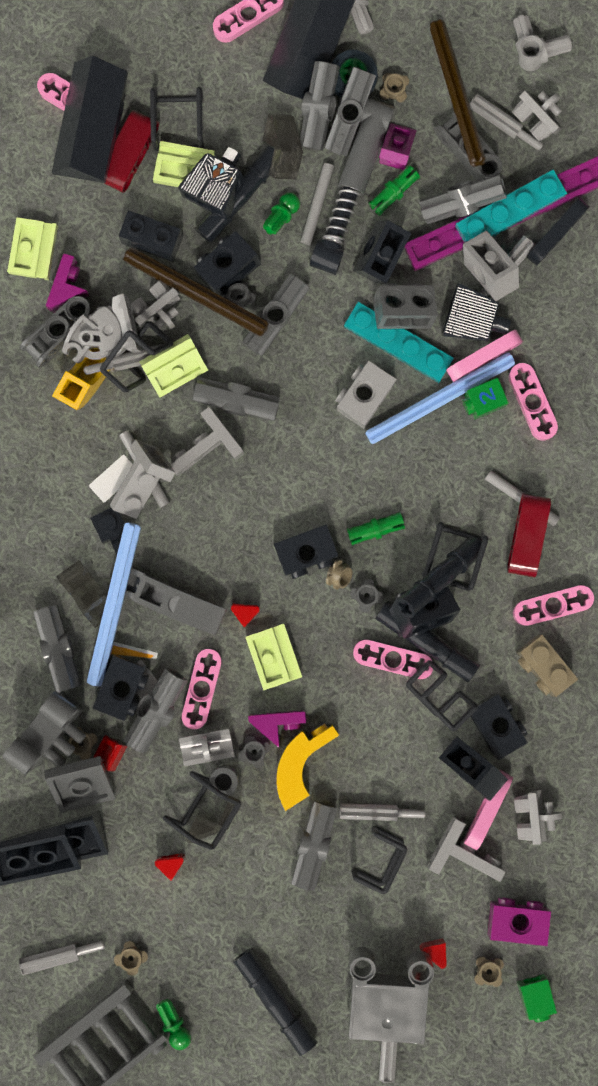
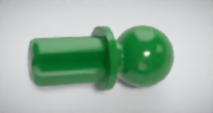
(282, 213)
(179, 1036)

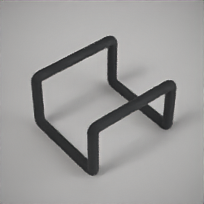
(198, 99)
(142, 379)
(484, 540)
(439, 713)
(177, 825)
(392, 869)

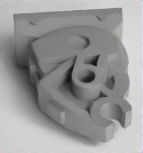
(103, 331)

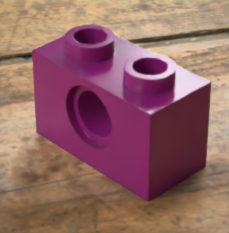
(533, 932)

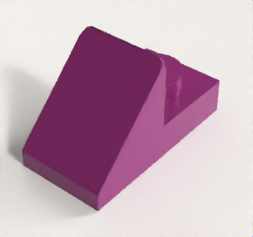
(397, 146)
(61, 287)
(269, 722)

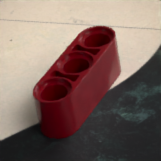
(129, 150)
(529, 535)

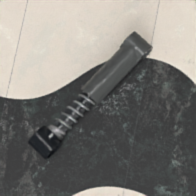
(353, 183)

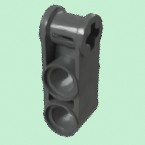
(451, 137)
(43, 335)

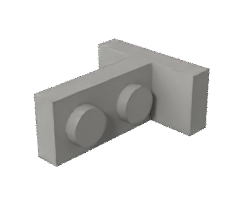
(205, 444)
(141, 479)
(463, 852)

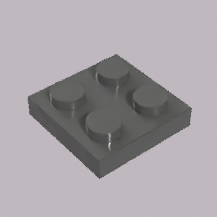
(79, 784)

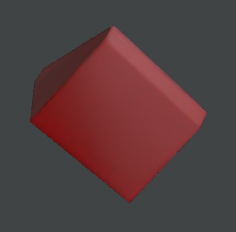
(245, 613)
(110, 752)
(169, 864)
(436, 950)

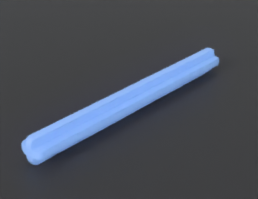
(440, 398)
(113, 604)

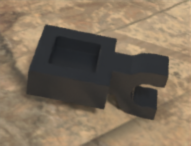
(109, 527)

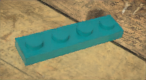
(514, 208)
(399, 344)

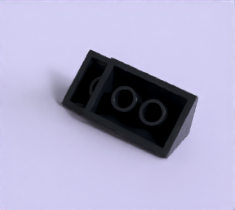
(307, 37)
(90, 120)
(52, 849)

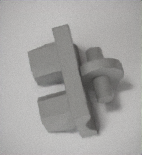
(528, 106)
(165, 299)
(206, 747)
(536, 828)

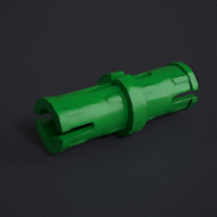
(394, 190)
(376, 528)

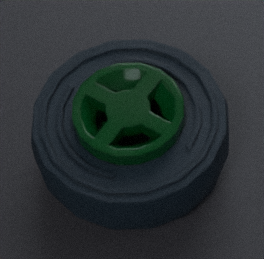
(347, 61)

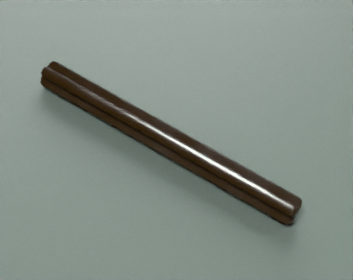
(457, 93)
(196, 292)

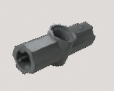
(355, 93)
(319, 105)
(463, 198)
(287, 301)
(236, 399)
(57, 648)
(155, 710)
(314, 846)

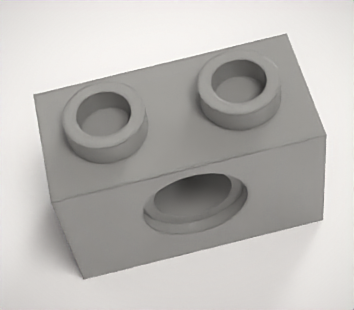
(491, 265)
(363, 410)

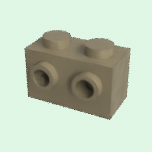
(546, 665)

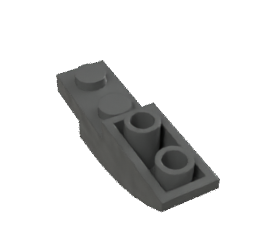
(174, 602)

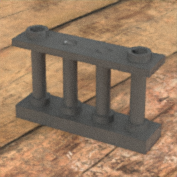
(98, 1017)

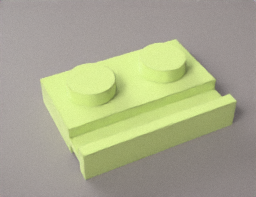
(176, 162)
(32, 248)
(174, 366)
(273, 657)

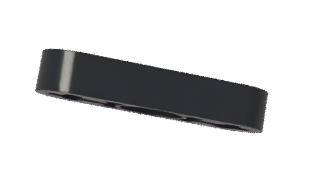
(558, 231)

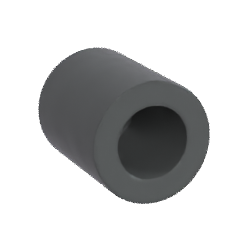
(225, 779)

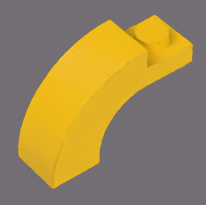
(77, 387)
(290, 767)

